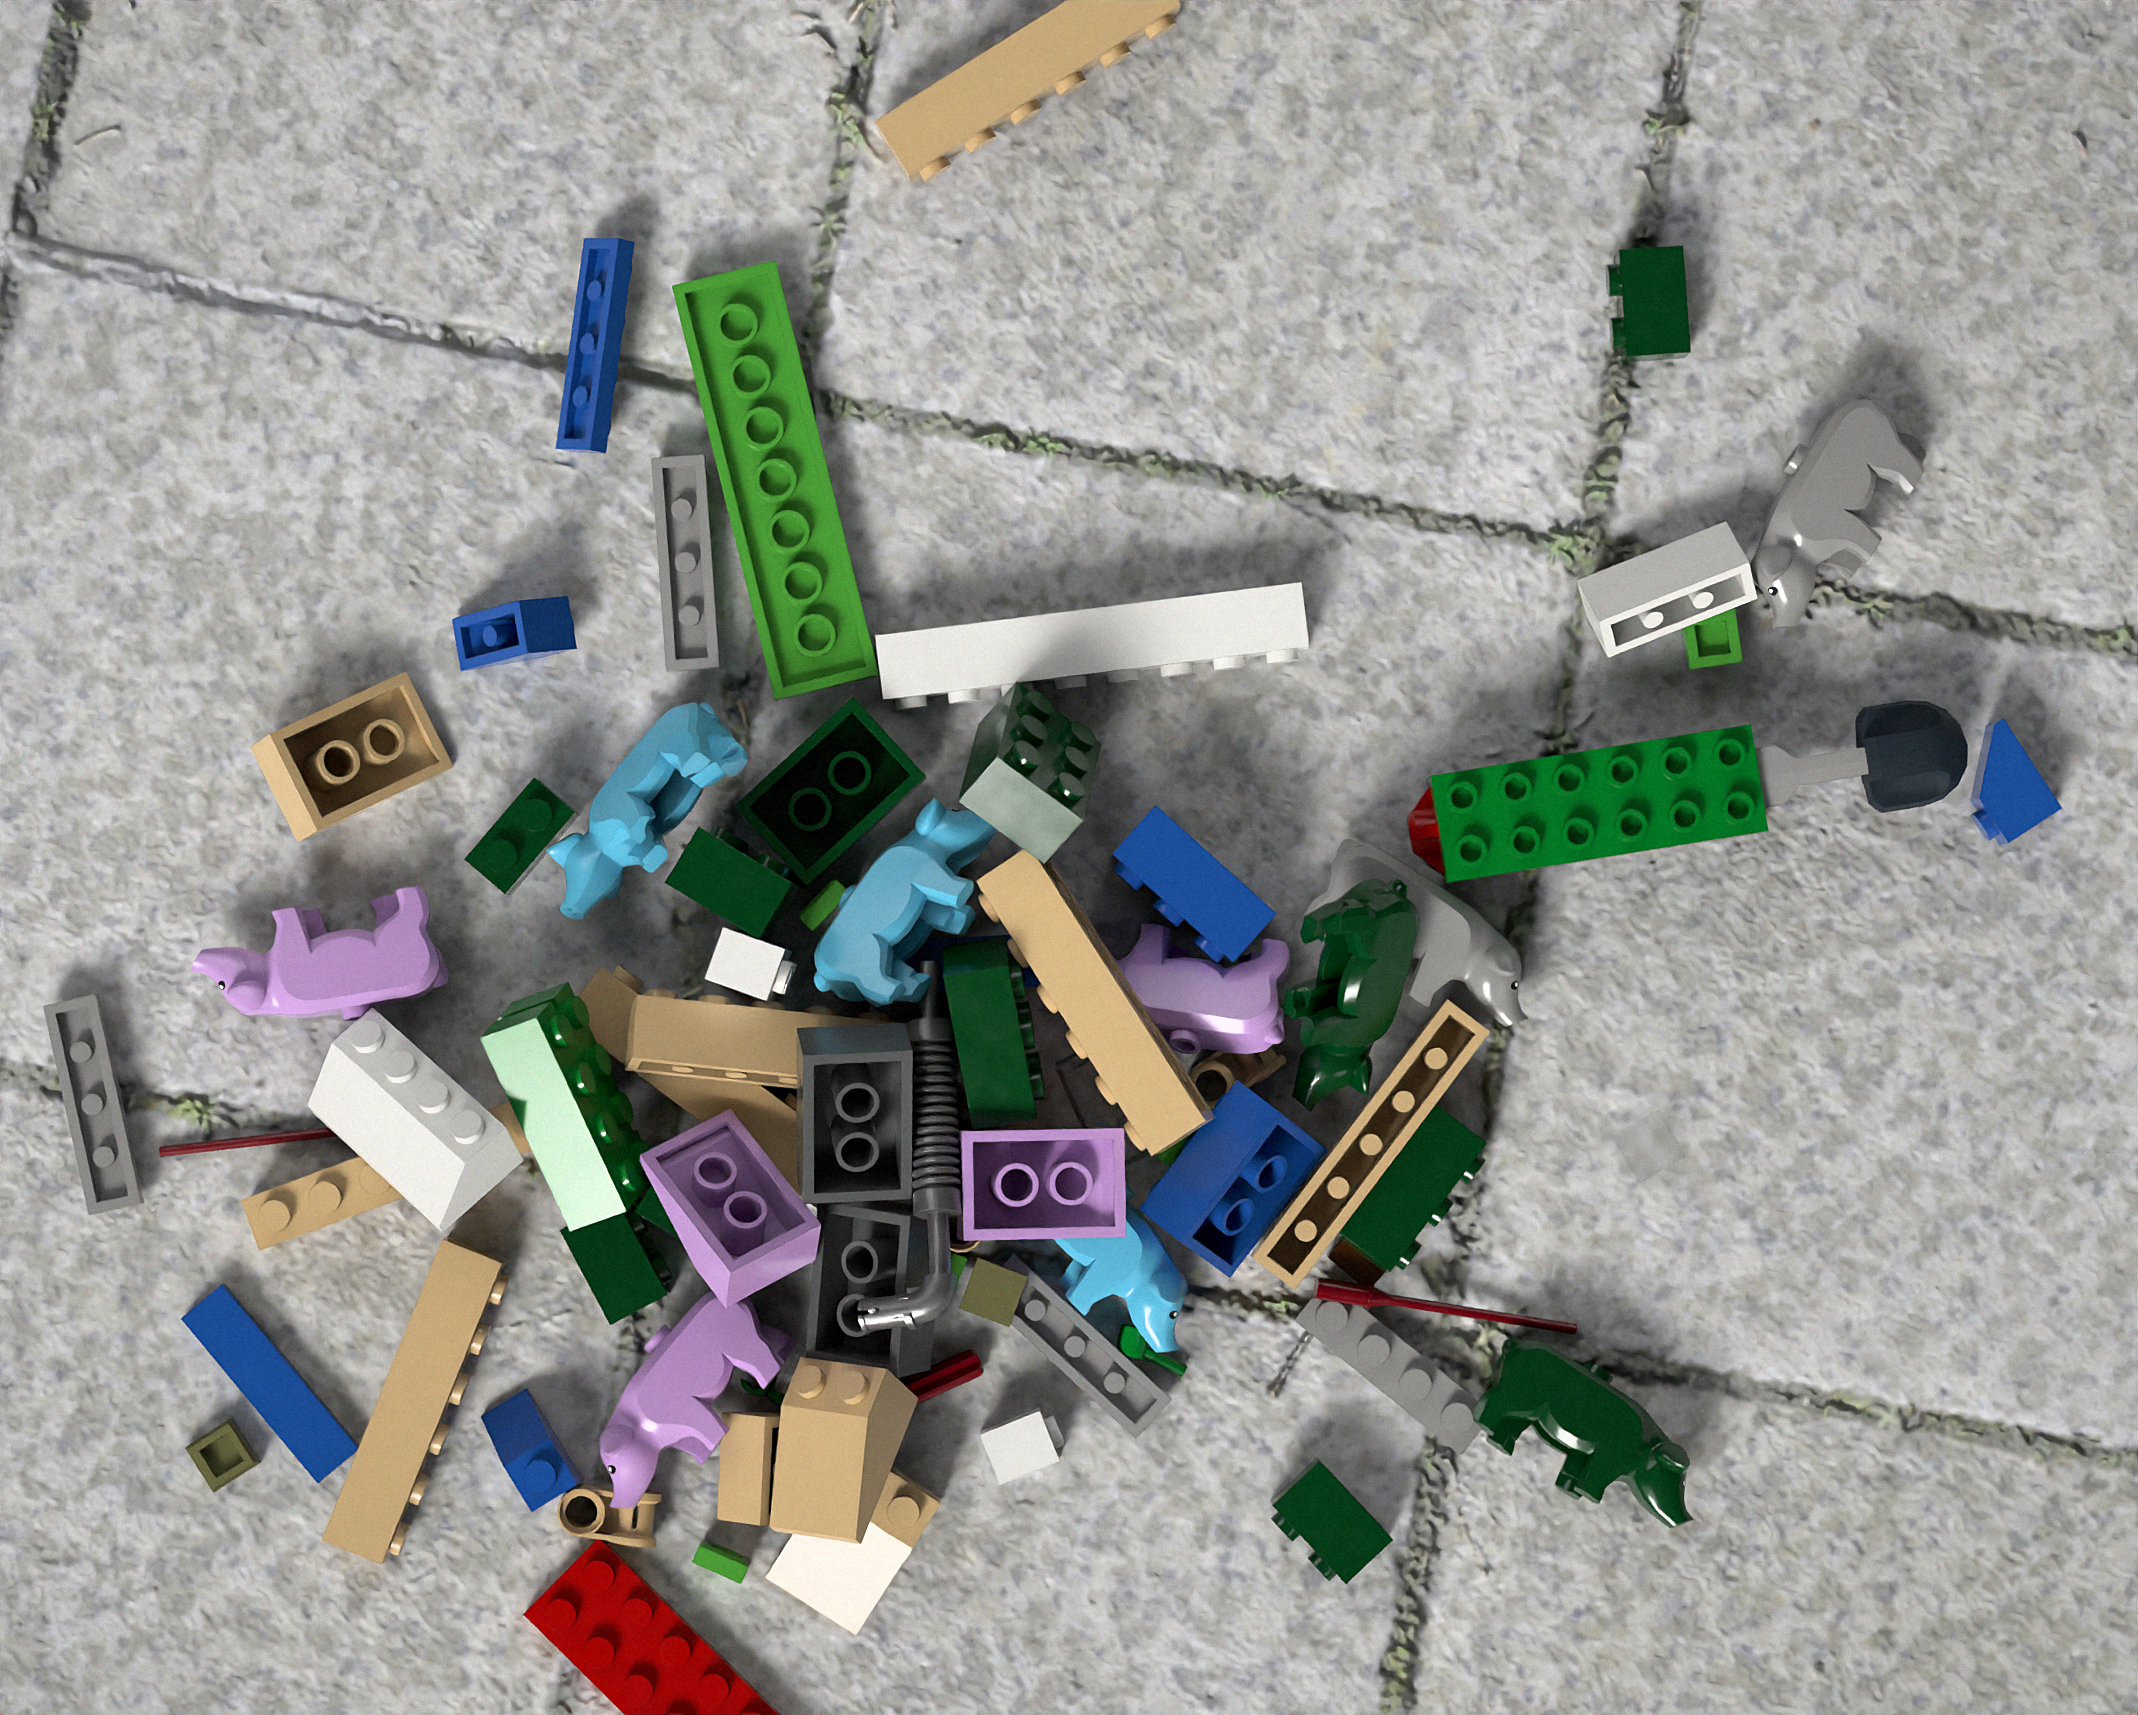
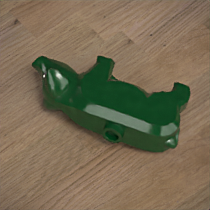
(1356, 988)
(1589, 1422)

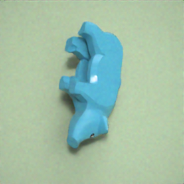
(645, 802)
(896, 907)
(1133, 1269)

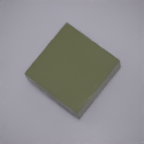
(993, 1292)
(222, 1454)

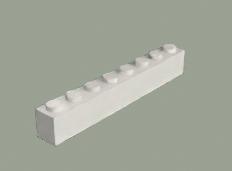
(1093, 643)

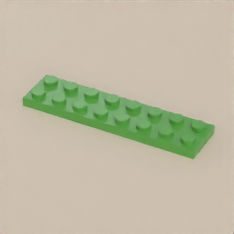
(775, 480)

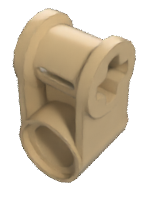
(1239, 1067)
(610, 1522)

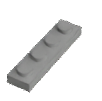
(685, 563)
(93, 1104)
(1085, 1354)
(1394, 1369)

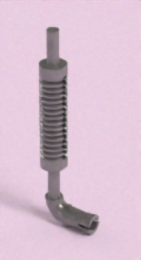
(935, 1165)

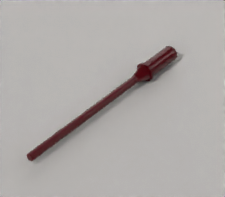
(249, 1141)
(1371, 1296)

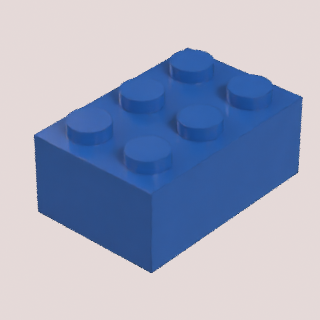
(1191, 887)
(1232, 1179)

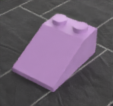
(1042, 1184)
(731, 1207)

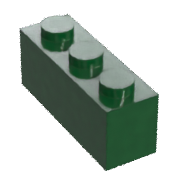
(1414, 1191)

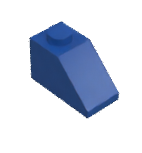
(514, 633)
(2008, 787)
(530, 1450)

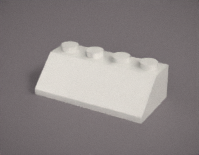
(411, 1120)

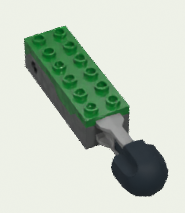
(1668, 792)

